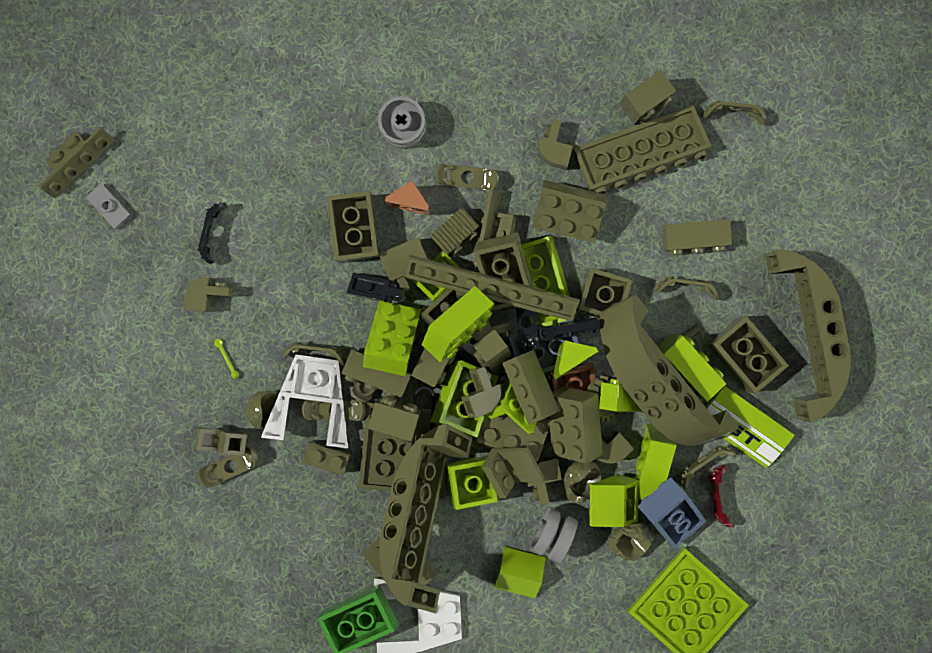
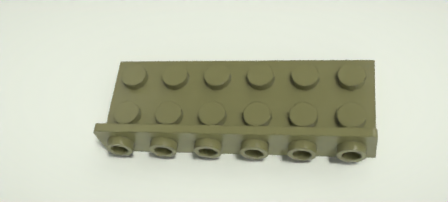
(643, 151)

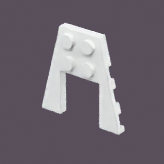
(315, 381)
(434, 628)

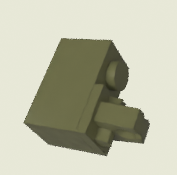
(396, 260)

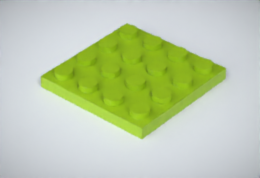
(687, 606)

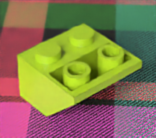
(614, 502)

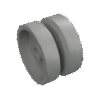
(399, 110)
(554, 535)

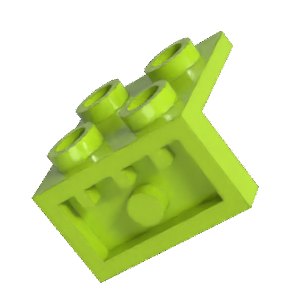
(509, 405)

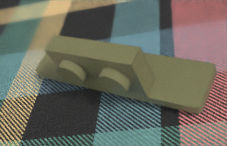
(73, 158)
(494, 223)

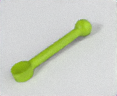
(218, 343)

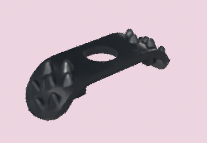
(212, 213)
(528, 337)

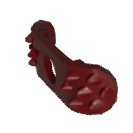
(715, 479)

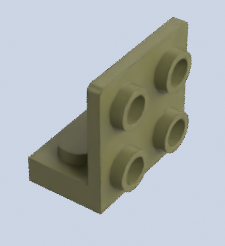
(509, 466)

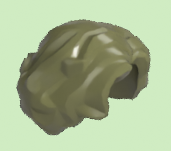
(260, 407)
(578, 480)
(631, 541)

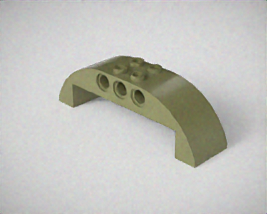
(824, 332)
(654, 380)
(412, 514)

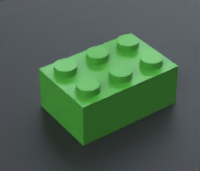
(358, 620)

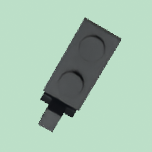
(374, 288)
(567, 329)

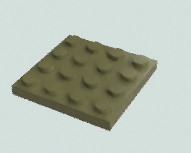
(385, 452)

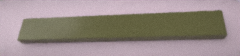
(493, 287)

